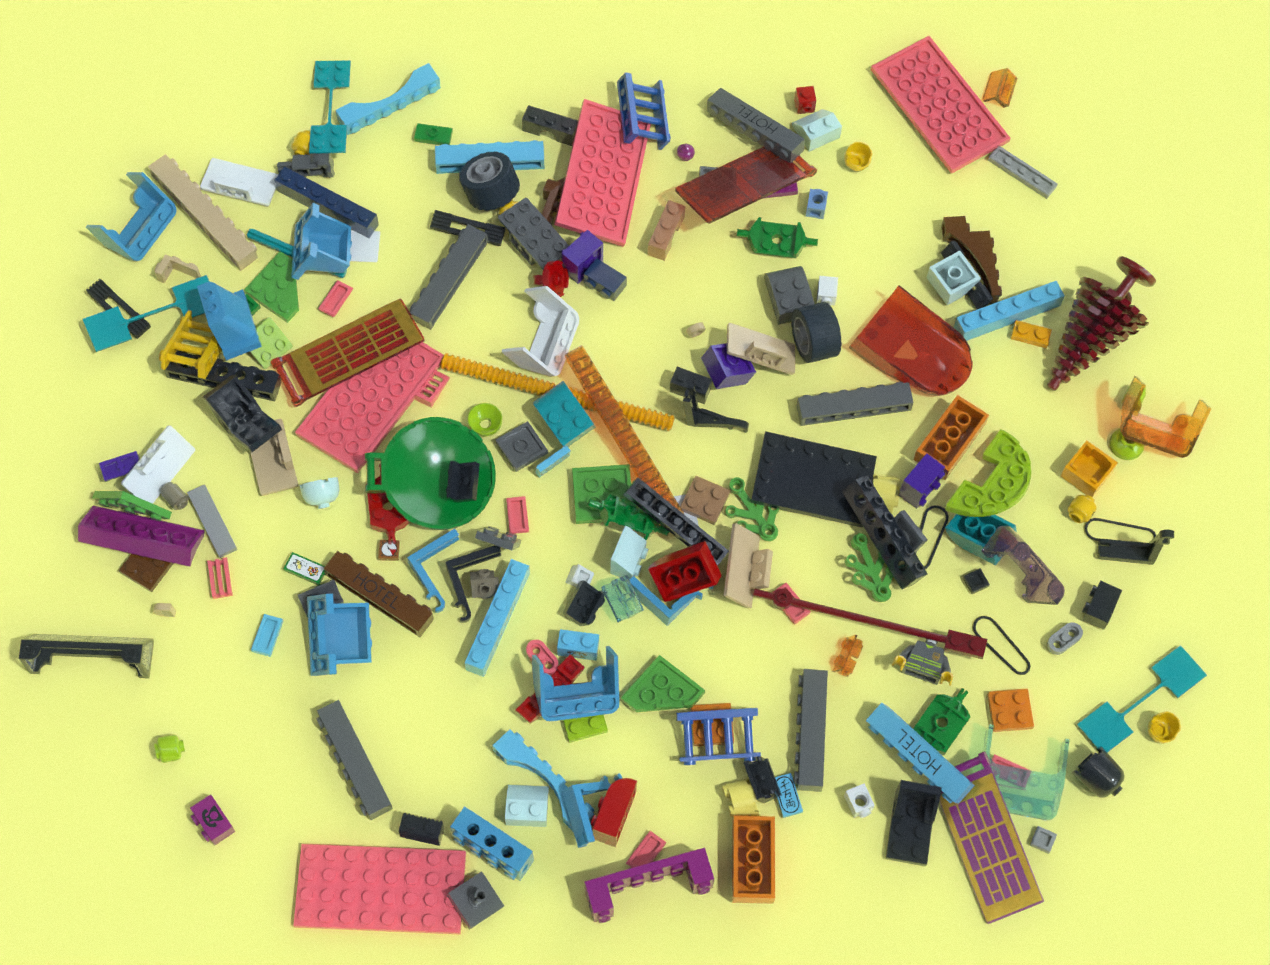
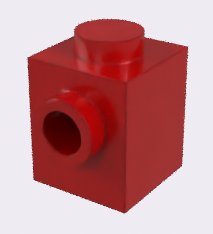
(805, 99)

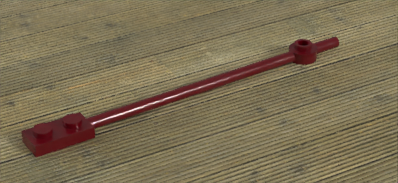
(954, 641)

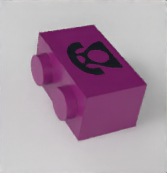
(212, 819)

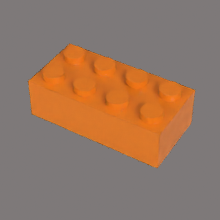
(953, 434)
(753, 859)

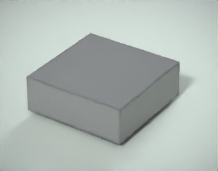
(1043, 839)

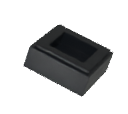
(976, 581)

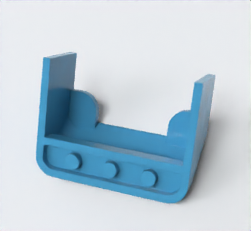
(145, 226)
(580, 699)

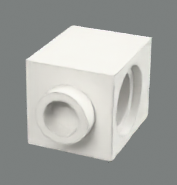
(827, 290)
(859, 792)

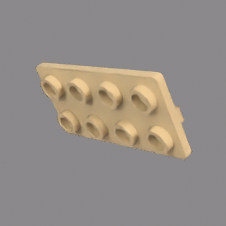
(760, 348)
(274, 464)
(746, 566)

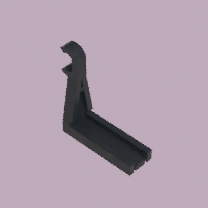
(704, 418)
(1134, 551)
(463, 562)

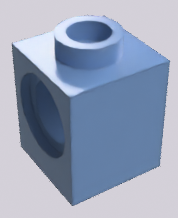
(813, 209)

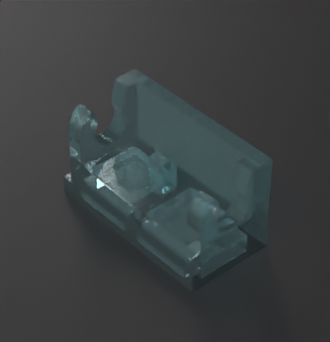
(622, 598)

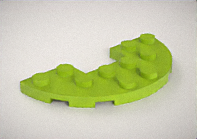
(1002, 488)

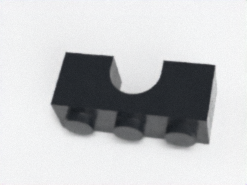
(561, 126)

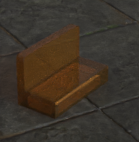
(1000, 87)

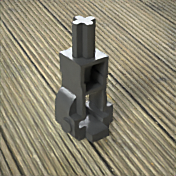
(310, 165)

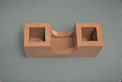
(669, 223)

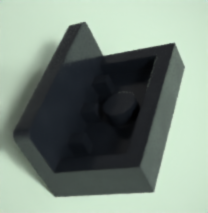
(462, 481)
(326, 588)
(584, 604)

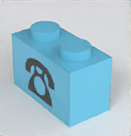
(578, 644)

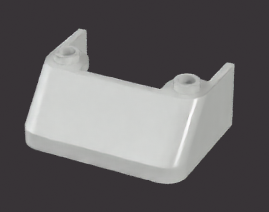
(553, 336)

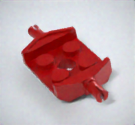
(381, 519)

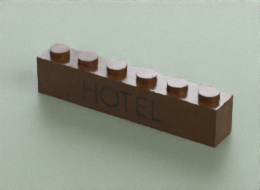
(378, 593)

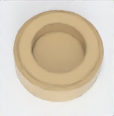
(696, 330)

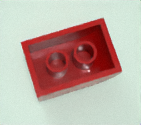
(685, 572)
(613, 811)

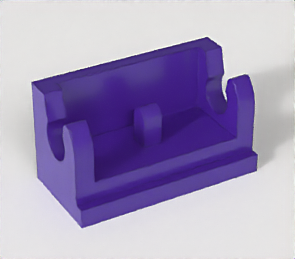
(119, 466)

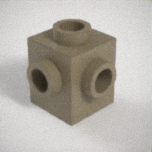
(483, 583)

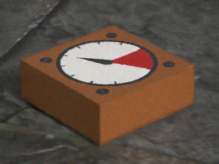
(389, 552)

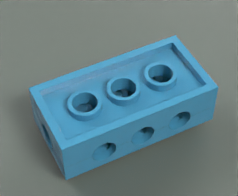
(487, 834)

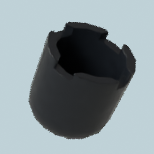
(1100, 774)

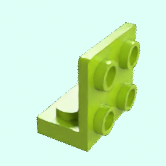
(273, 342)

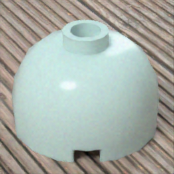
(320, 492)

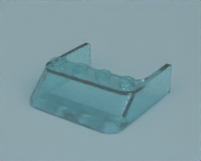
(1028, 791)

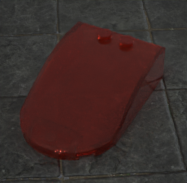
(915, 346)

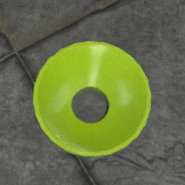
(482, 412)
(1123, 449)

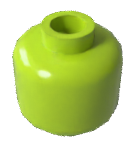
(169, 748)

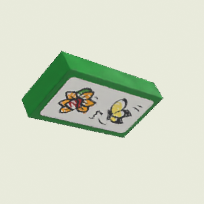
(305, 568)

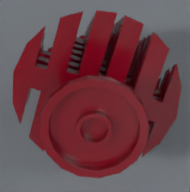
(1100, 320)

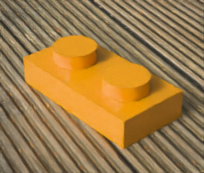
(1031, 334)

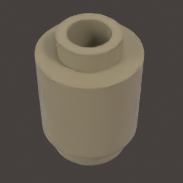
(174, 496)

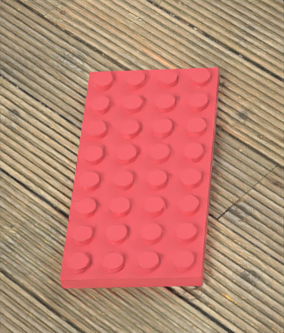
(940, 104)
(601, 175)
(365, 408)
(378, 889)

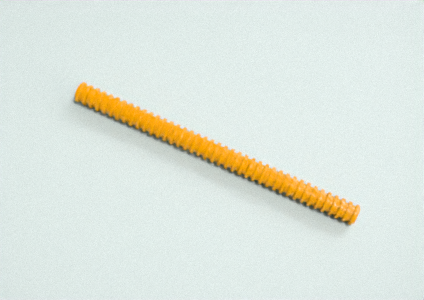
(541, 387)

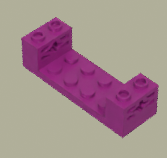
(693, 862)

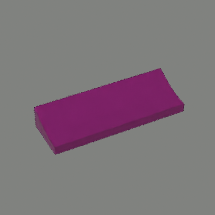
(140, 535)

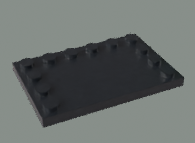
(809, 477)

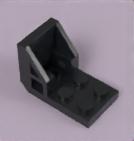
(241, 414)
(912, 822)

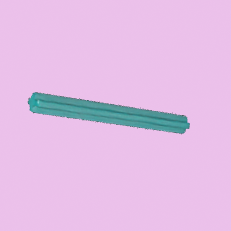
(278, 245)

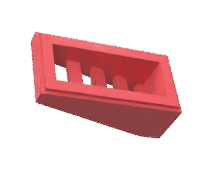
(429, 401)

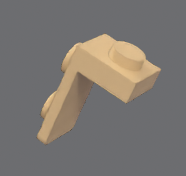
(169, 263)

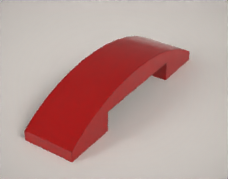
(566, 674)

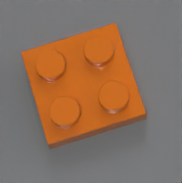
(1010, 710)
(717, 725)

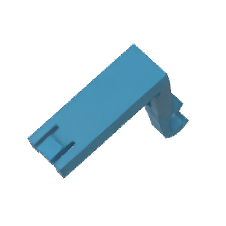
(425, 553)
(657, 607)
(577, 810)

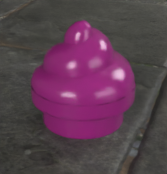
(685, 152)

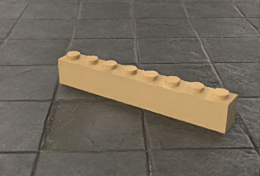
(203, 212)

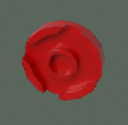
(554, 277)

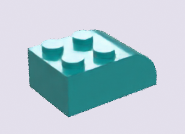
(564, 414)
(975, 532)

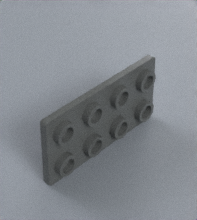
(532, 234)

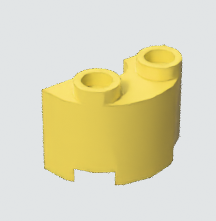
(887, 487)
(741, 797)

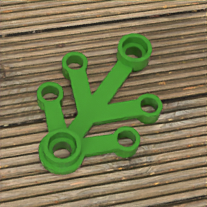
(753, 513)
(870, 570)

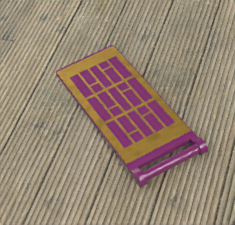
(991, 846)

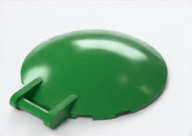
(417, 472)

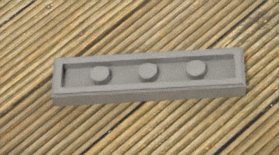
(1022, 172)
(212, 521)

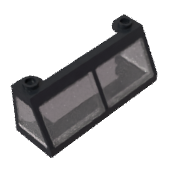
(40, 648)

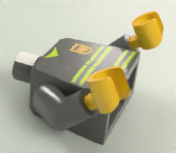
(925, 662)

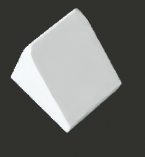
(578, 574)

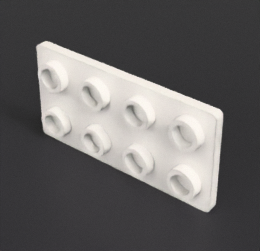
(239, 182)
(158, 465)

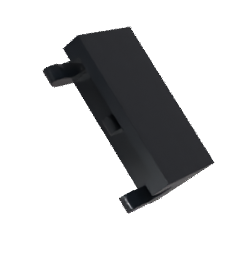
(762, 779)

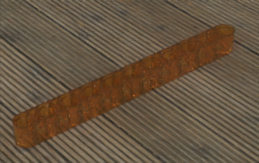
(617, 423)

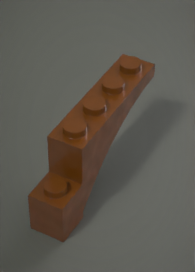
(977, 249)

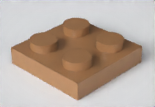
(705, 500)

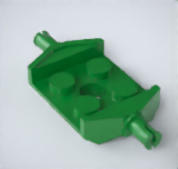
(763, 232)
(618, 511)
(946, 708)

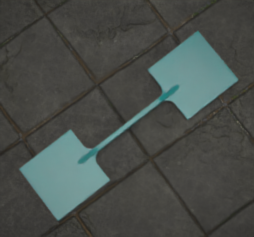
(330, 137)
(111, 329)
(1176, 672)

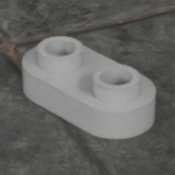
(1064, 639)

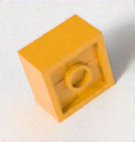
(1089, 469)

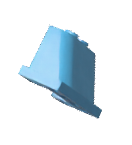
(320, 244)
(229, 319)
(337, 634)

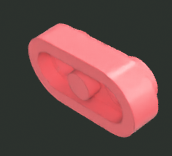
(544, 655)

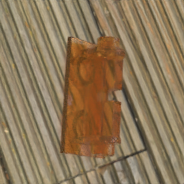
(850, 647)

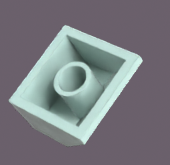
(818, 129)
(952, 277)
(628, 554)
(526, 805)

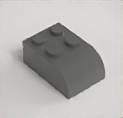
(788, 291)

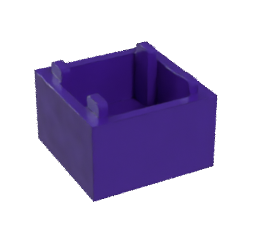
(581, 255)
(726, 369)
(922, 481)

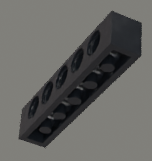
(266, 390)
(672, 518)
(884, 532)

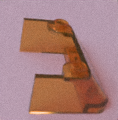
(1173, 439)

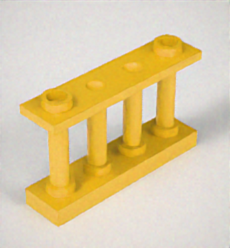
(208, 354)

